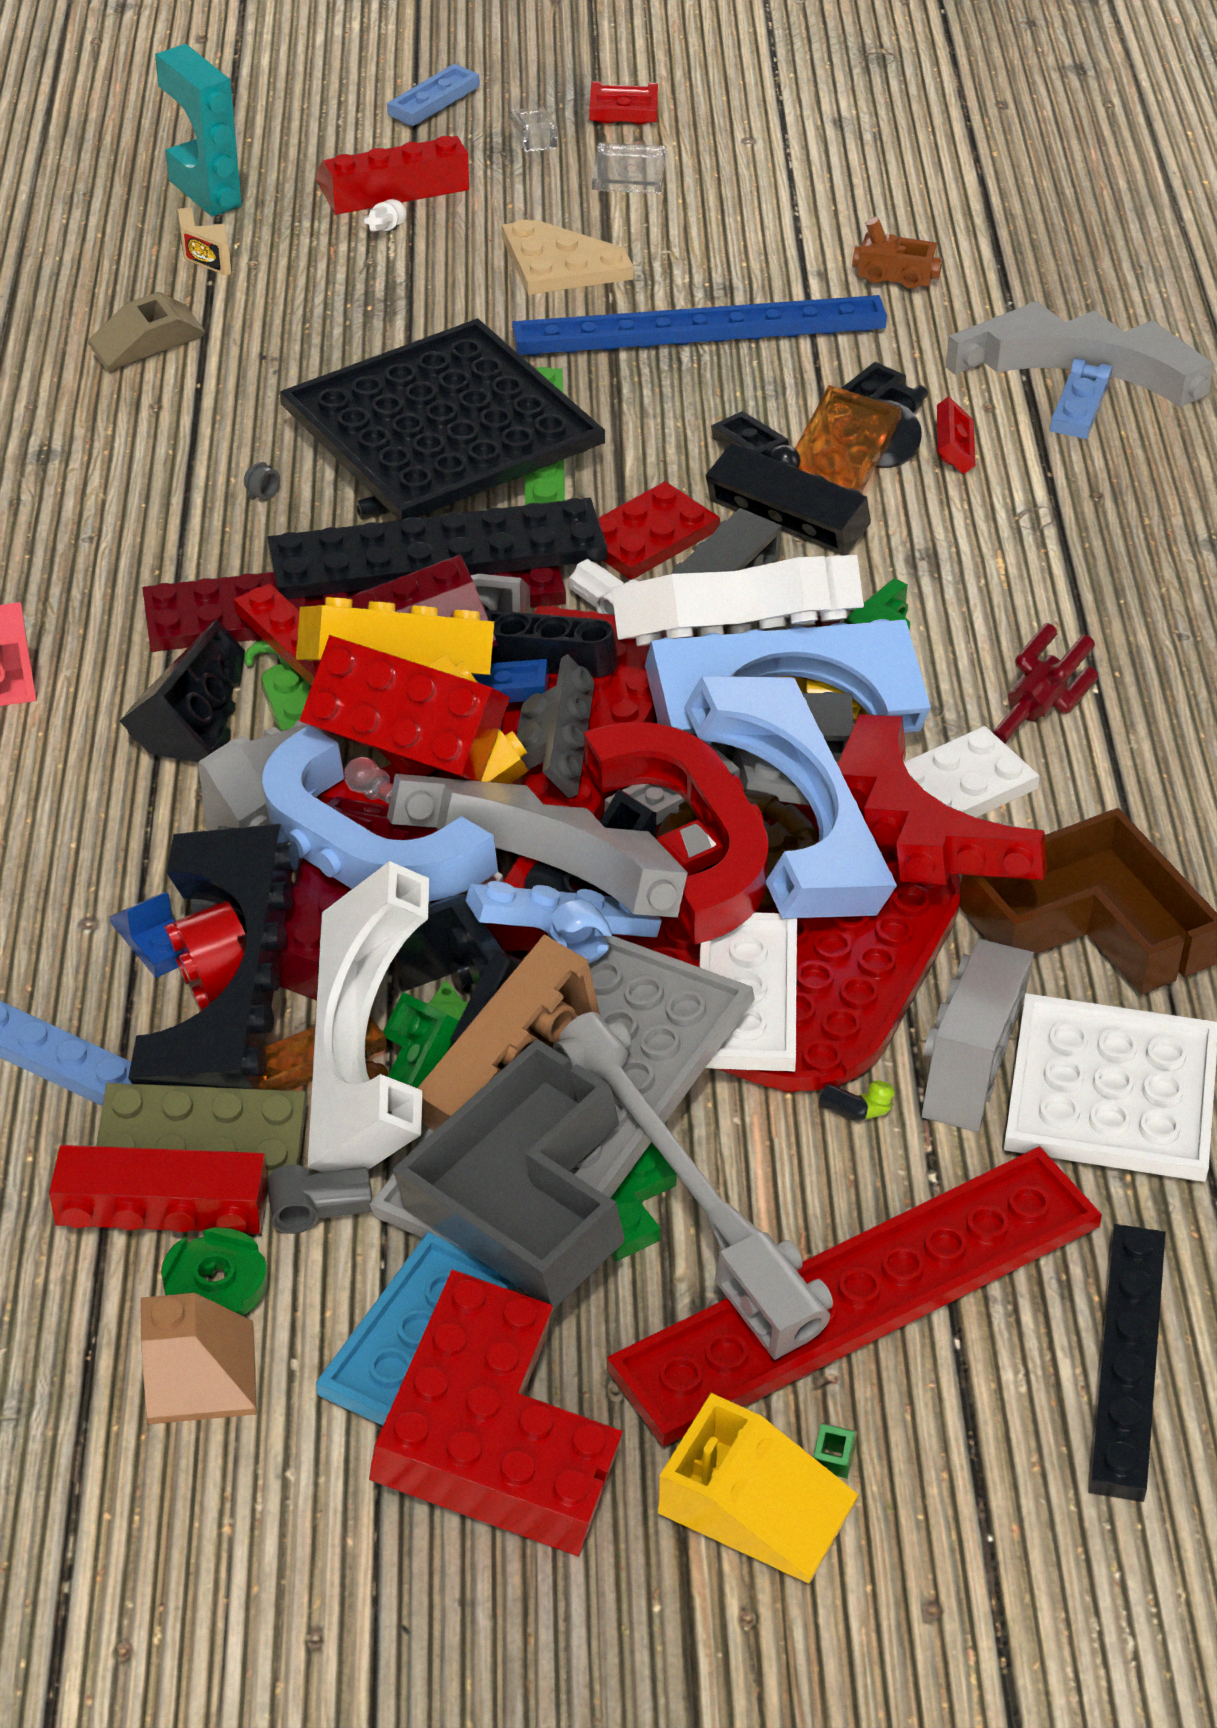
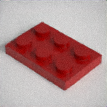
(654, 529)

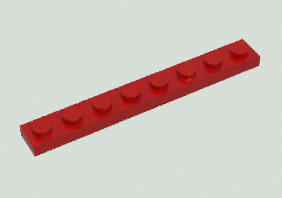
(277, 624)

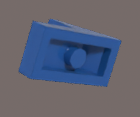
(145, 933)

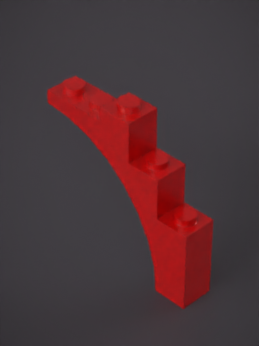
(927, 833)

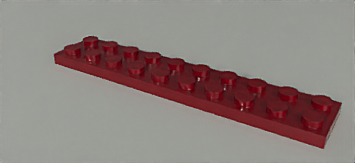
(185, 609)

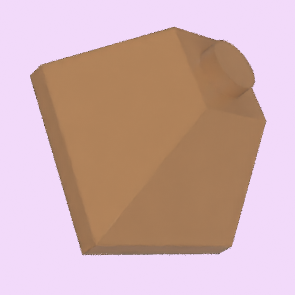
(196, 1359)

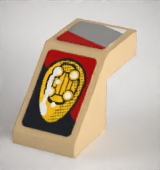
(204, 244)

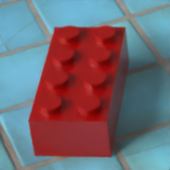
(404, 708)

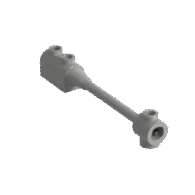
(751, 1268)

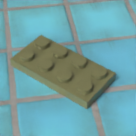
(205, 1120)

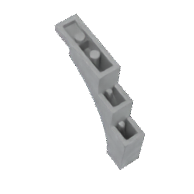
(1041, 339)
(618, 861)

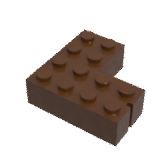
(1106, 885)

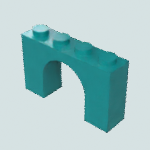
(209, 164)

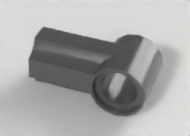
(303, 1197)

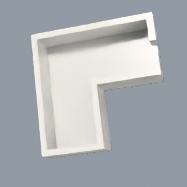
(738, 600)

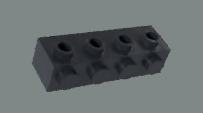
(790, 497)

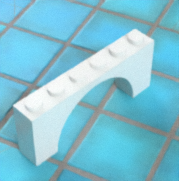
(352, 1117)

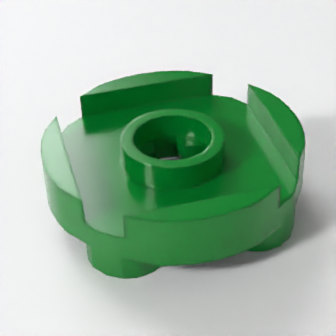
(219, 1249)

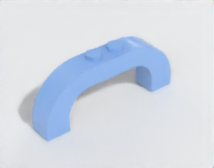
(347, 851)

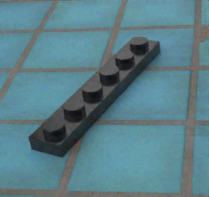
(1128, 1364)

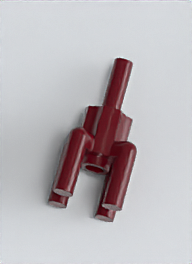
(1045, 681)

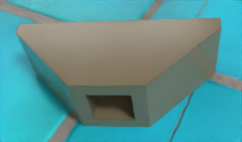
(144, 330)

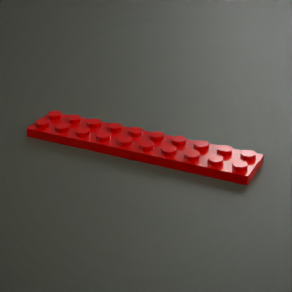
(875, 1287)

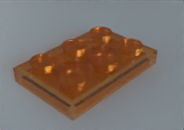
(846, 437)

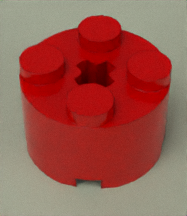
(210, 948)

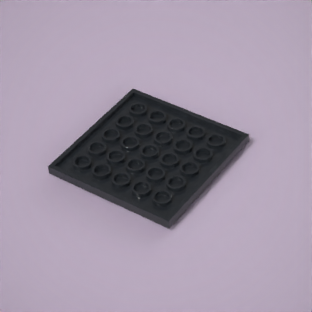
(441, 419)

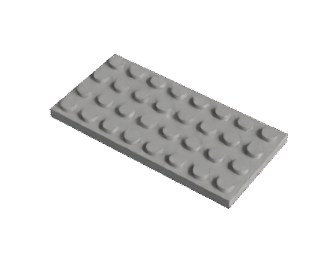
(675, 1028)

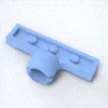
(569, 918)

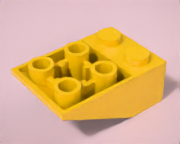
(754, 1490)

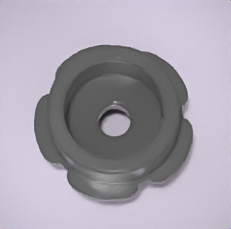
(261, 481)

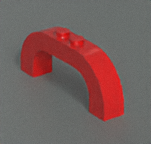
(669, 757)

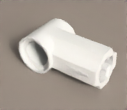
(595, 585)

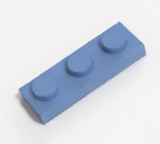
(433, 94)

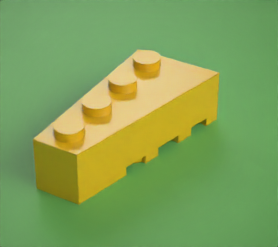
(413, 636)

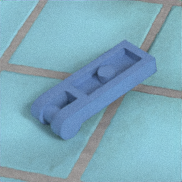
(1081, 399)

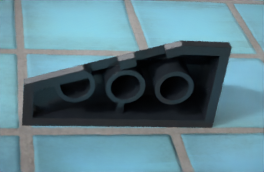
(191, 701)

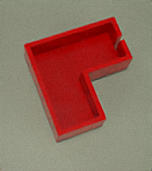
(473, 1437)

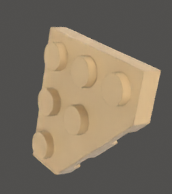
(561, 259)

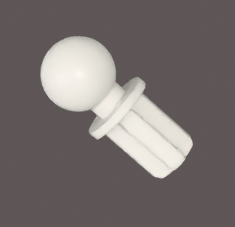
(386, 215)

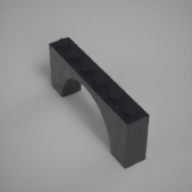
(228, 1037)

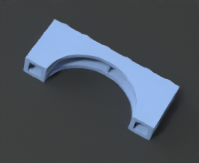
(862, 659)

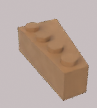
(532, 1004)

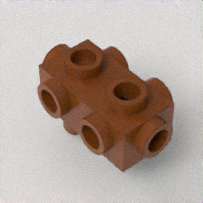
(896, 258)

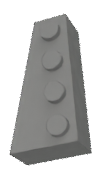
(974, 1033)

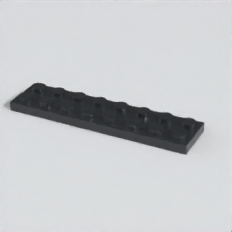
(486, 539)

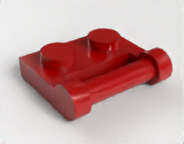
(623, 103)

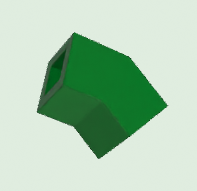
(836, 1440)

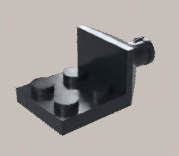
(446, 945)

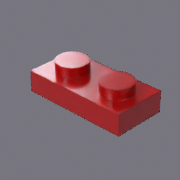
(955, 436)

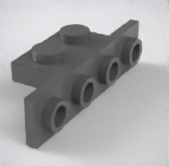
(555, 725)

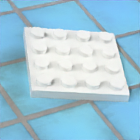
(1114, 1087)

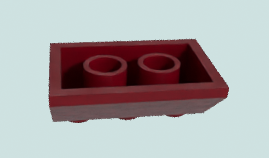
(438, 586)

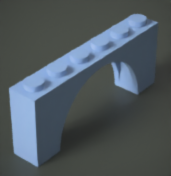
(772, 720)

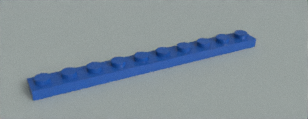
(698, 325)

